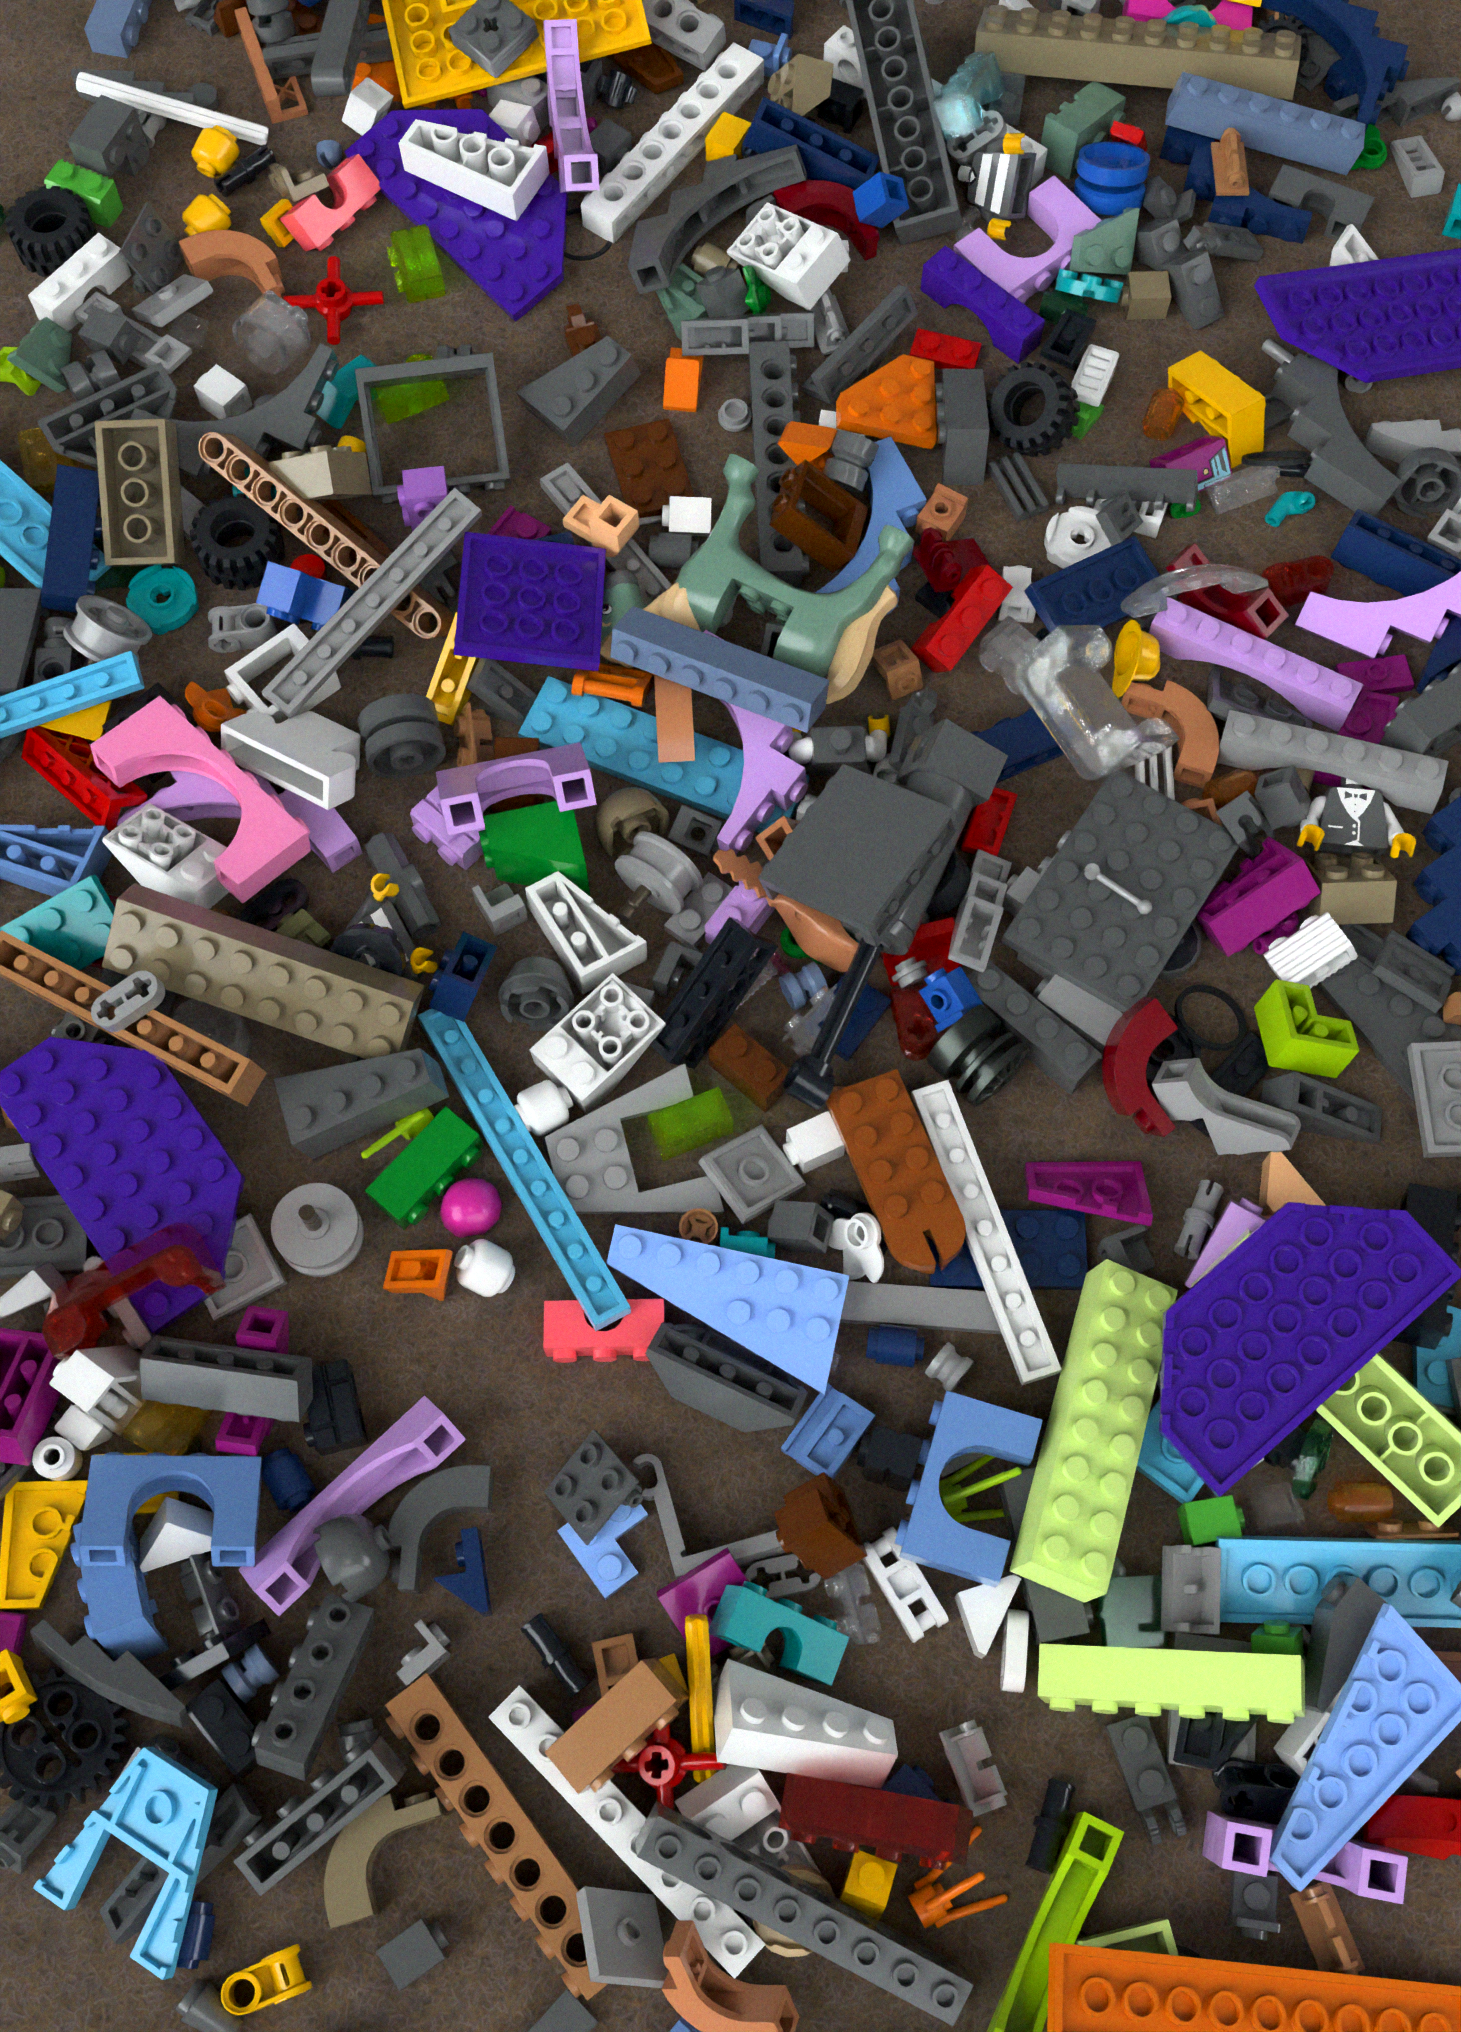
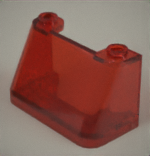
(171, 1254)

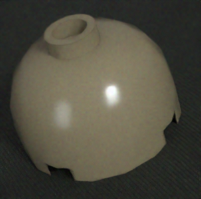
(625, 815)

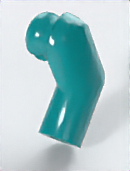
(1290, 504)

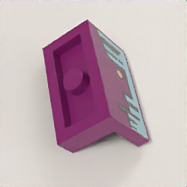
(1204, 454)

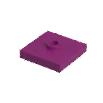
(701, 1592)

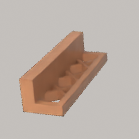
(268, 89)

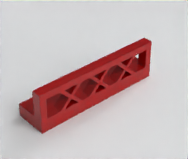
(76, 775)

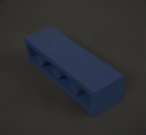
(822, 151)
(71, 539)
(1393, 556)
(1023, 740)

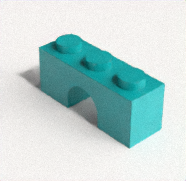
(811, 1645)

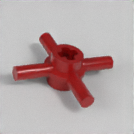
(334, 299)
(679, 1764)

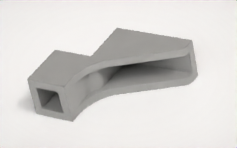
(1233, 1121)

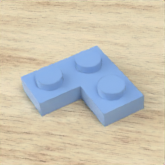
(603, 1557)

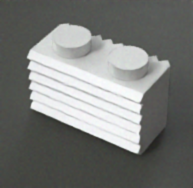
(1311, 952)

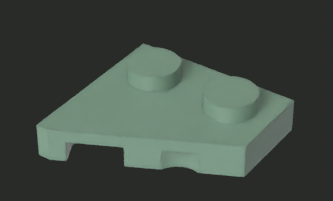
(1107, 246)
(682, 298)

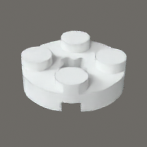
(1069, 525)

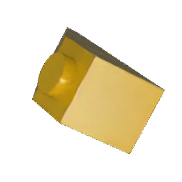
(450, 680)

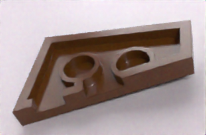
(650, 66)

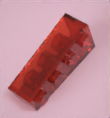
(875, 1819)

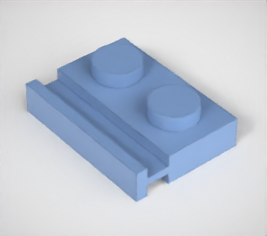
(828, 1433)

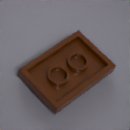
(648, 466)

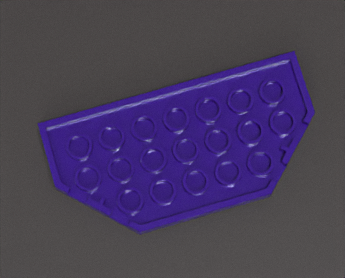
(502, 256)
(1373, 315)
(125, 1154)
(1288, 1327)

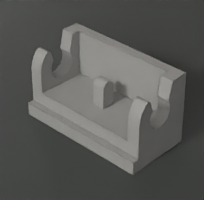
(1191, 1590)

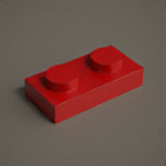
(945, 350)

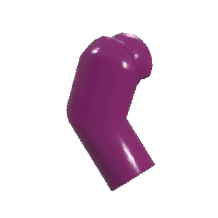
(1285, 928)

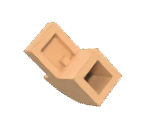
(604, 524)

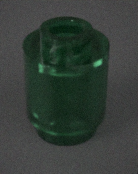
(1056, 302)

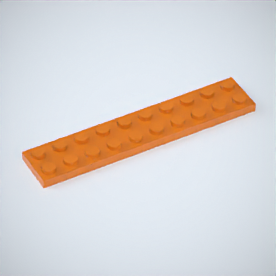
(1171, 1993)

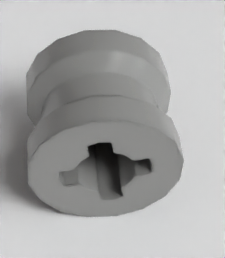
(949, 1367)

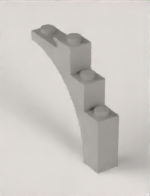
(1074, 1006)

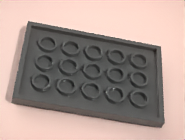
(1092, 931)

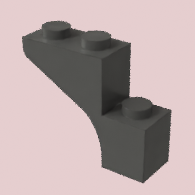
(1189, 272)

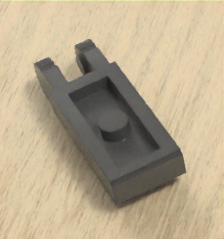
(1145, 1774)

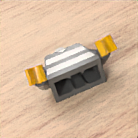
(1000, 182)
(382, 913)

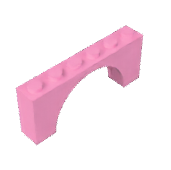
(163, 740)

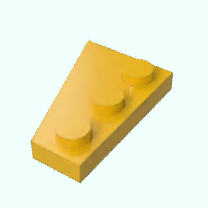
(35, 1538)

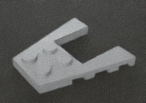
(595, 1164)

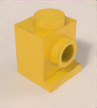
(14, 1705)

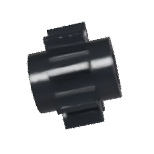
(617, 89)

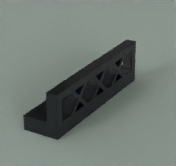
(708, 993)

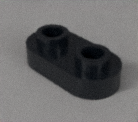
(272, 905)

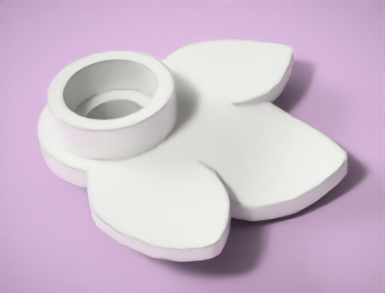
(860, 1246)

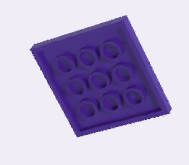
(530, 601)

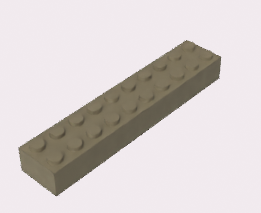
(1138, 50)

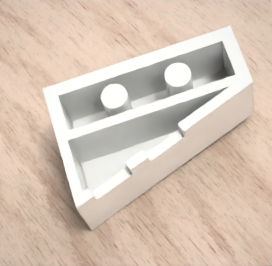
(582, 933)
(103, 1383)

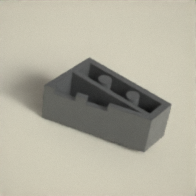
(581, 389)
(962, 425)

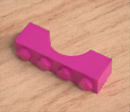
(1228, 13)

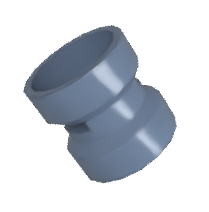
(802, 985)
(250, 1673)

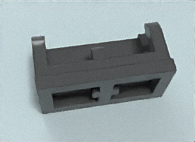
(1243, 820)

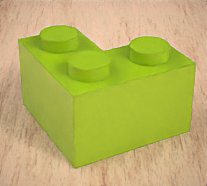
(1299, 1037)

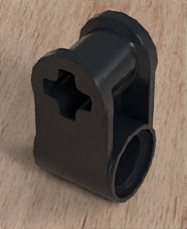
(1259, 1792)

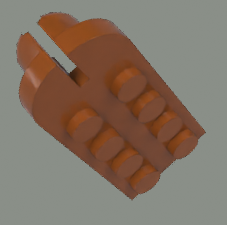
(898, 1171)

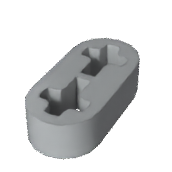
(977, 140)
(128, 1001)
(784, 1587)

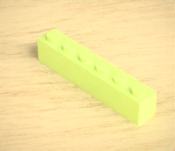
(1172, 1681)

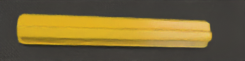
(700, 1688)

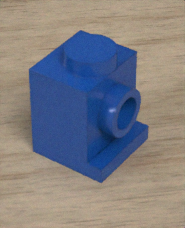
(949, 996)

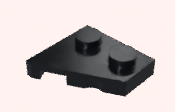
(216, 1650)
(1210, 1740)

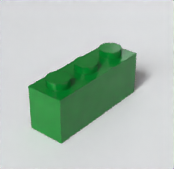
(425, 1169)

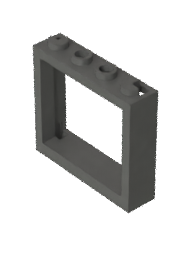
(431, 371)

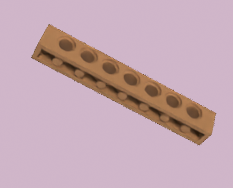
(154, 1032)
(427, 1699)

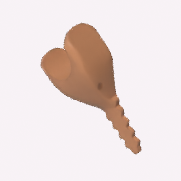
(814, 931)

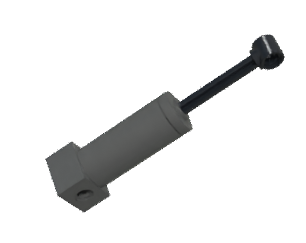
(950, 769)

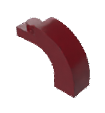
(831, 206)
(1250, 611)
(1126, 1061)

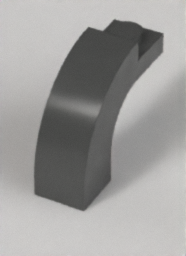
(433, 1499)

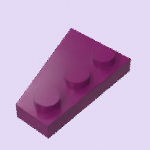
(1364, 723)
(1096, 1188)

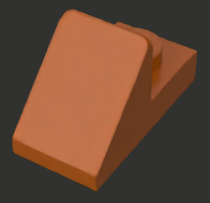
(682, 381)
(807, 442)
(419, 1272)

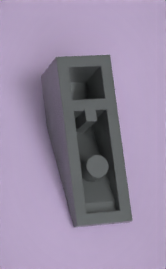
(1324, 1108)
(1337, 1637)

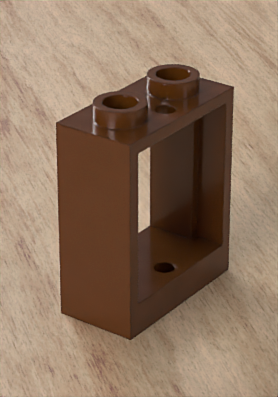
(831, 500)

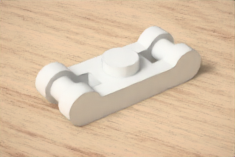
(903, 1586)

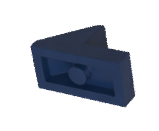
(473, 1584)

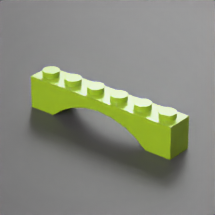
(1058, 1919)

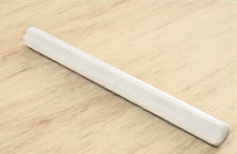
(171, 107)

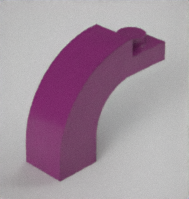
(263, 1331)

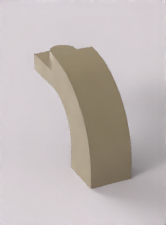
(349, 1868)

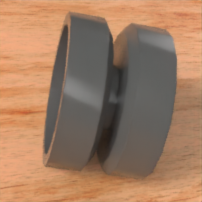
(401, 736)

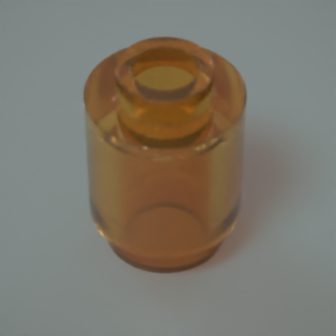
(1162, 414)
(1229, 786)
(1360, 1501)

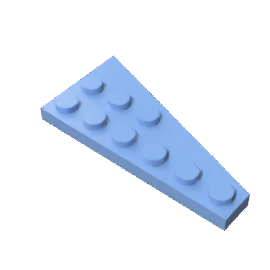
(760, 1302)
(1378, 1733)

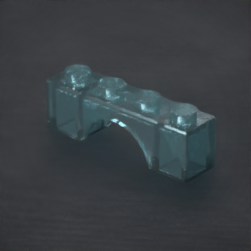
(961, 99)

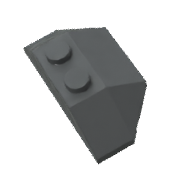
(73, 428)
(724, 1378)

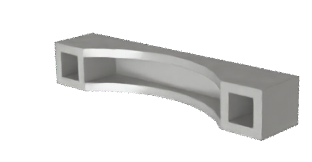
(1400, 775)

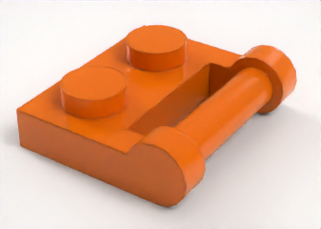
(614, 683)

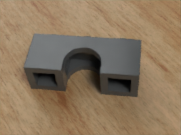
(1334, 201)

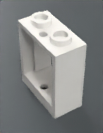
(261, 659)

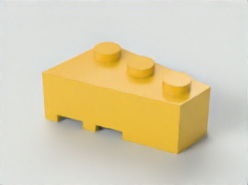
(1220, 403)

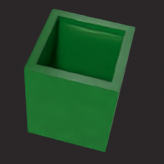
(533, 844)

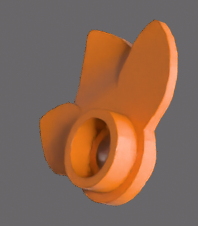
(211, 707)

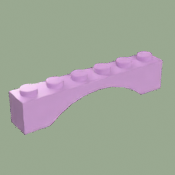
(1311, 688)
(408, 1448)

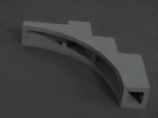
(694, 210)
(281, 419)
(1338, 457)

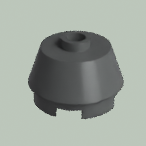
(536, 993)

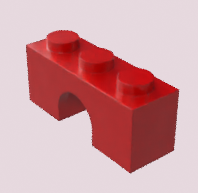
(975, 603)

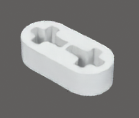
(1014, 1650)

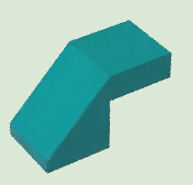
(342, 392)

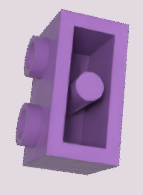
(421, 493)

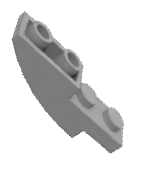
(1401, 438)

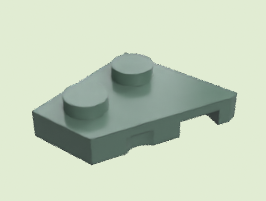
(44, 353)

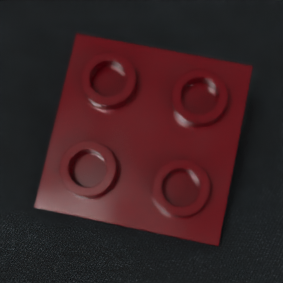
(948, 561)

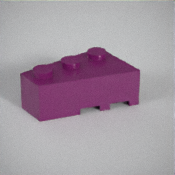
(1257, 898)
(24, 1393)

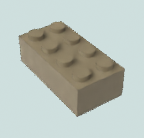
(140, 492)

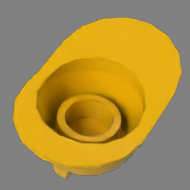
(1134, 657)

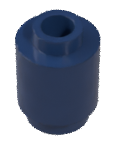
(894, 1345)
(287, 1480)
(197, 1935)

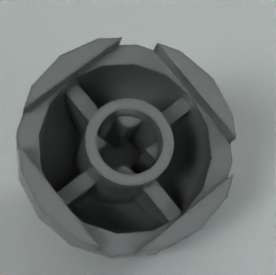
(1430, 476)
(353, 1553)

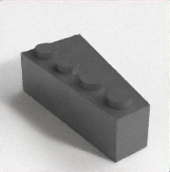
(356, 1098)

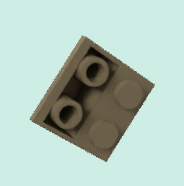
(801, 83)
(325, 473)
(1352, 888)

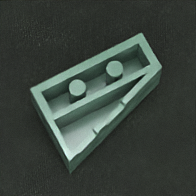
(1080, 124)

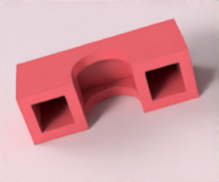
(352, 188)
(571, 1336)

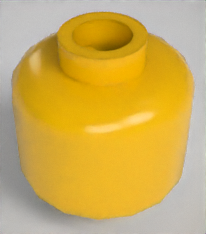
(215, 151)
(206, 214)

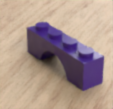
(1011, 324)

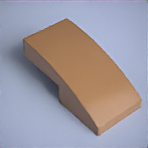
(614, 1659)

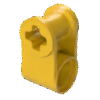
(269, 1981)

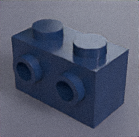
(461, 976)

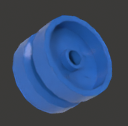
(1111, 177)

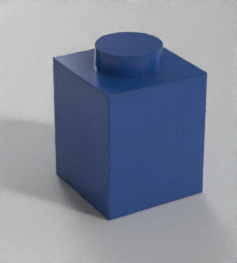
(880, 199)

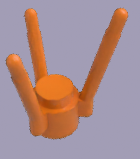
(933, 1902)

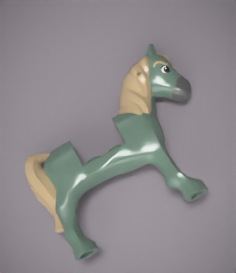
(820, 631)

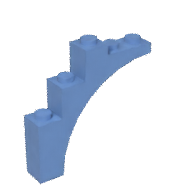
(893, 501)

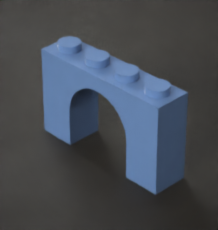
(124, 1482)
(931, 1533)

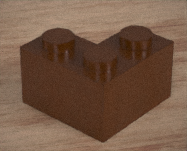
(820, 1527)

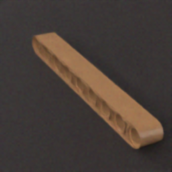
(312, 525)

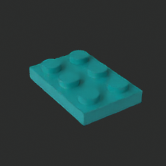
(69, 925)

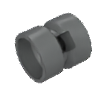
(271, 20)
(90, 376)
(851, 457)

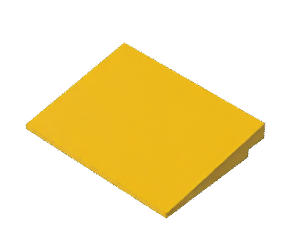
(435, 69)

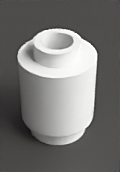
(68, 1464)

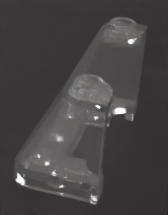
(1080, 707)

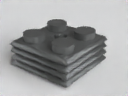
(493, 34)

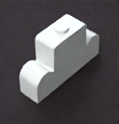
(299, 754)

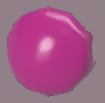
(470, 1207)

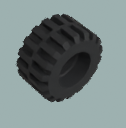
(48, 228)
(1012, 395)
(232, 519)

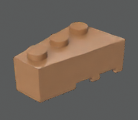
(617, 1725)

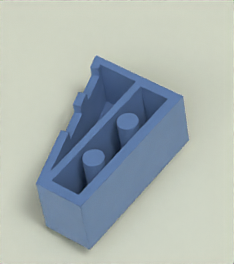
(51, 857)
(119, 1604)

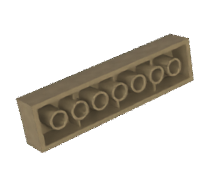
(262, 974)

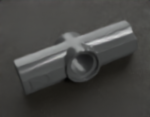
(411, 899)

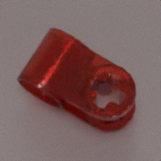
(1293, 580)
(912, 1019)

